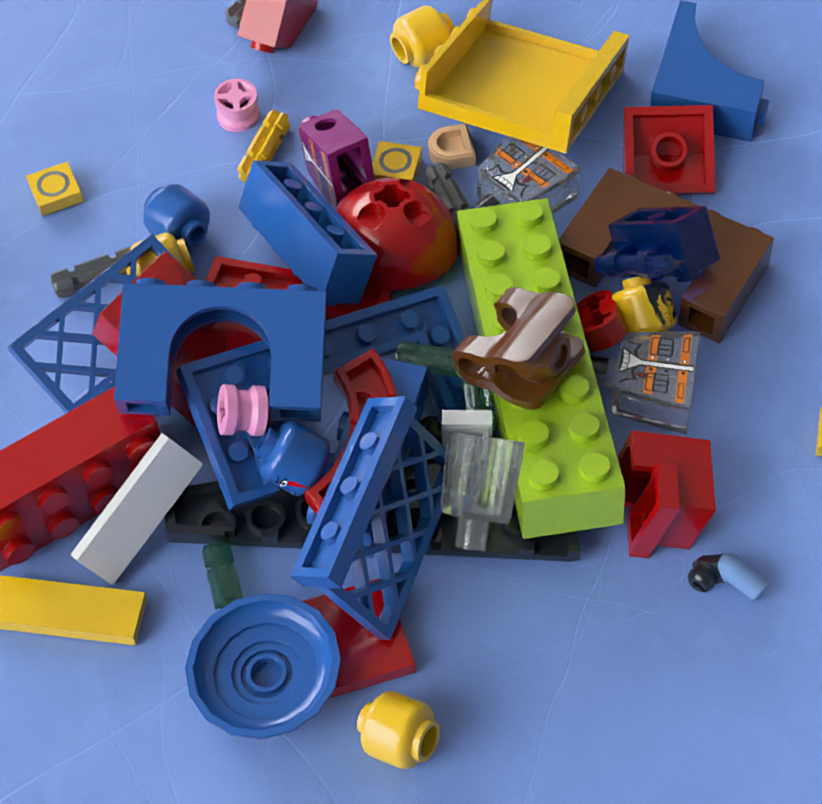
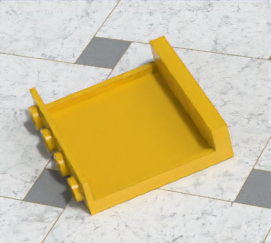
(519, 80)

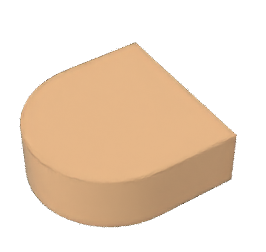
(452, 147)

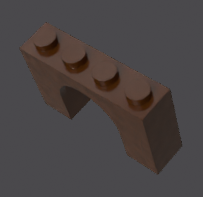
(709, 301)

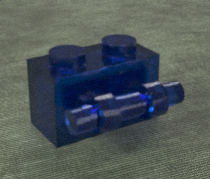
(660, 244)

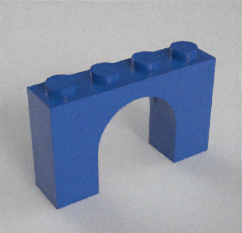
(162, 316)

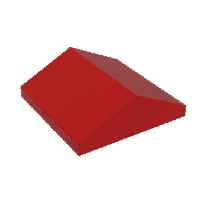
(670, 147)

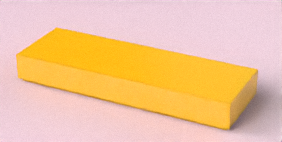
(71, 610)

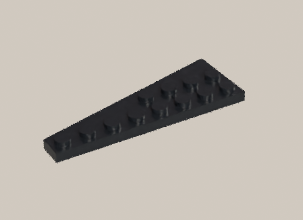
(281, 522)

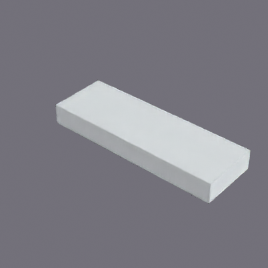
(136, 509)

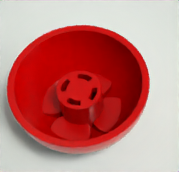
(405, 229)

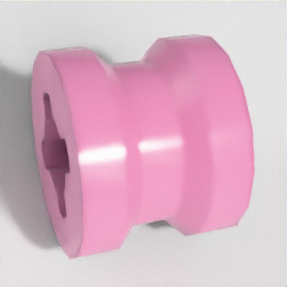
(228, 100)
(242, 410)

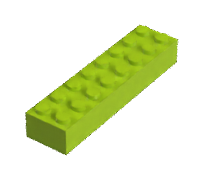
(569, 457)

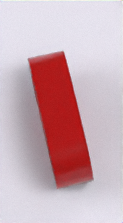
(601, 321)

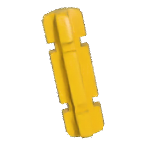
(265, 142)

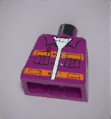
(334, 144)

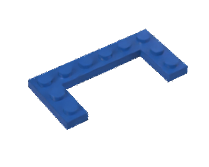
(415, 318)

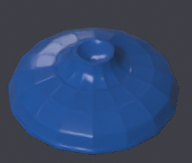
(263, 666)

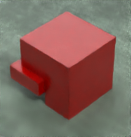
(666, 490)

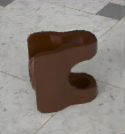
(532, 353)

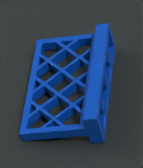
(77, 303)
(356, 498)

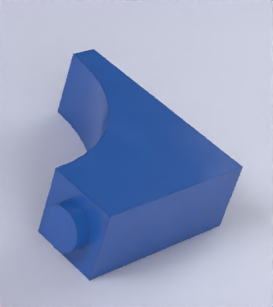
(696, 77)

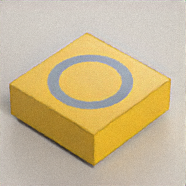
(396, 161)
(54, 188)

